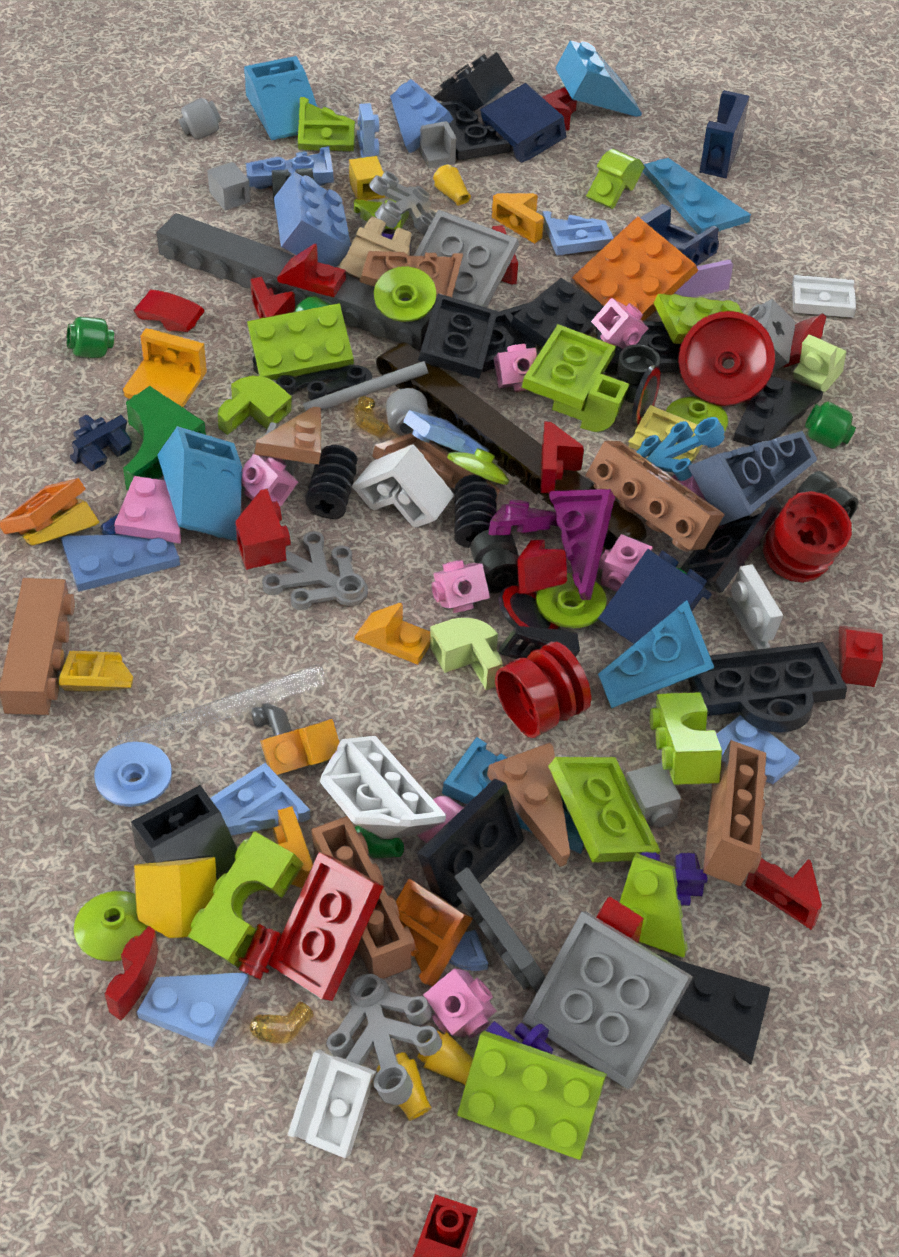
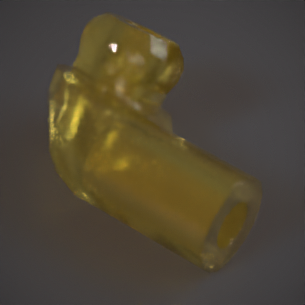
(366, 419)

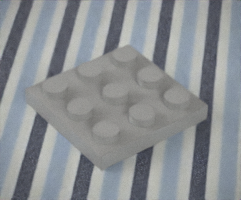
(484, 254)
(607, 999)

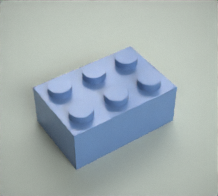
(312, 216)

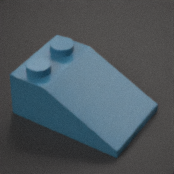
(593, 80)

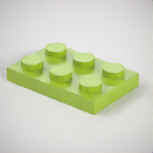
(682, 312)
(300, 342)
(568, 366)
(603, 808)
(531, 1094)

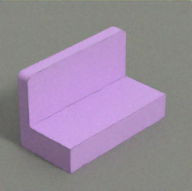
(708, 279)

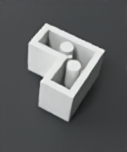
(406, 482)

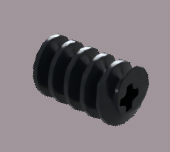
(332, 482)
(473, 508)

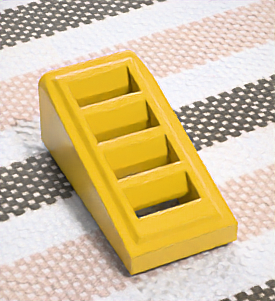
(67, 522)

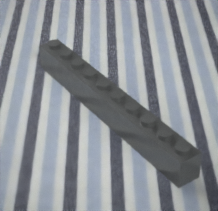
(243, 259)

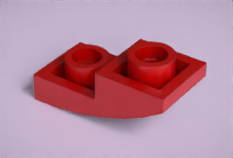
(172, 310)
(812, 326)
(138, 962)

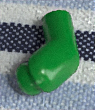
(381, 848)

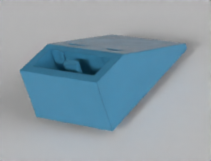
(275, 94)
(203, 482)

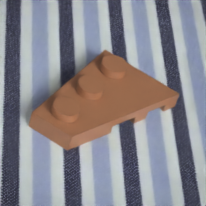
(440, 269)

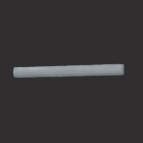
(368, 387)

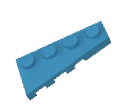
(693, 198)
(471, 778)

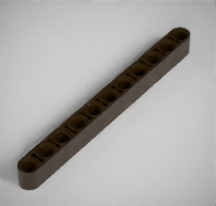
(510, 445)

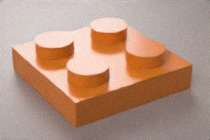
(38, 509)

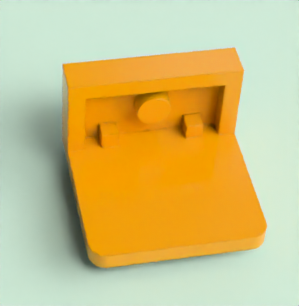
(169, 366)

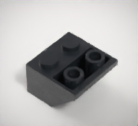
(478, 83)
(185, 830)

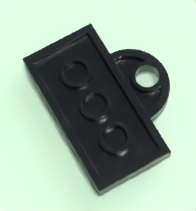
(771, 682)

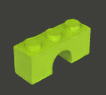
(681, 734)
(257, 867)

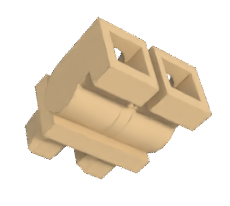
(371, 239)

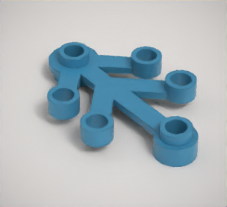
(707, 432)

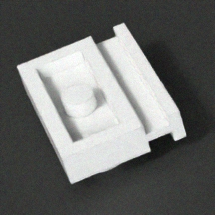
(823, 296)
(754, 607)
(332, 1103)

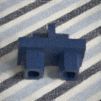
(95, 436)

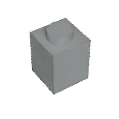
(655, 794)

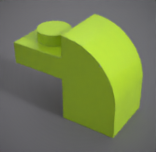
(615, 173)
(255, 398)
(601, 406)

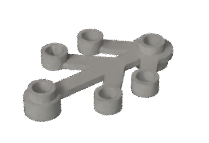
(408, 199)
(317, 572)
(368, 998)

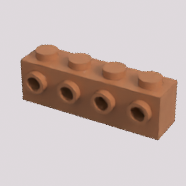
(655, 496)
(36, 646)
(736, 815)
(385, 942)

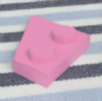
(148, 511)

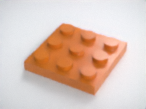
(635, 269)

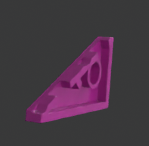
(523, 516)
(584, 524)

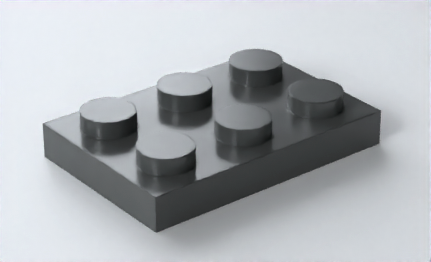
(499, 932)

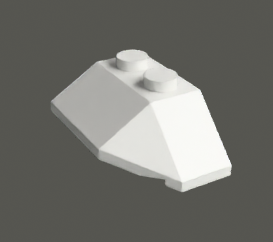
(378, 790)

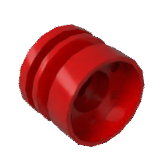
(807, 537)
(543, 689)

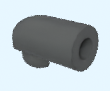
(273, 716)

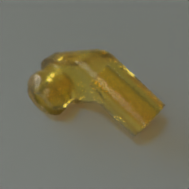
(281, 1028)

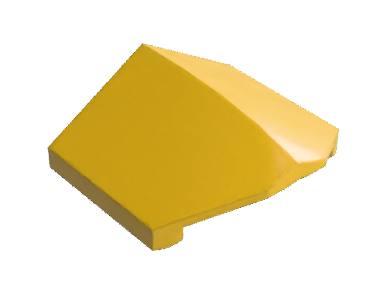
(94, 672)
(173, 893)

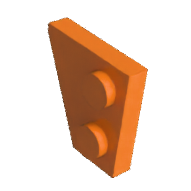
(434, 928)

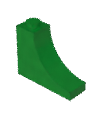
(155, 420)

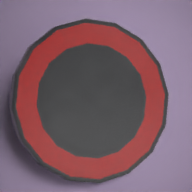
(644, 394)
(522, 609)

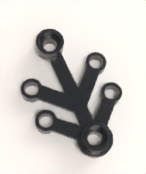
(343, 378)

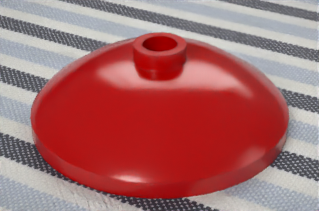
(723, 338)

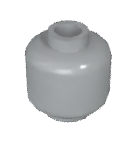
(200, 118)
(398, 406)

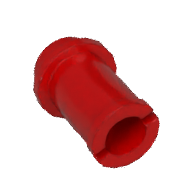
(259, 952)

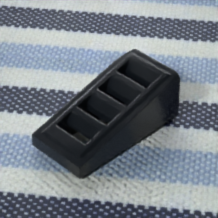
(539, 638)

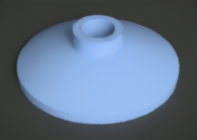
(128, 762)

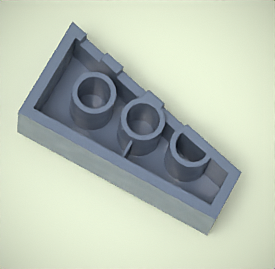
(750, 475)

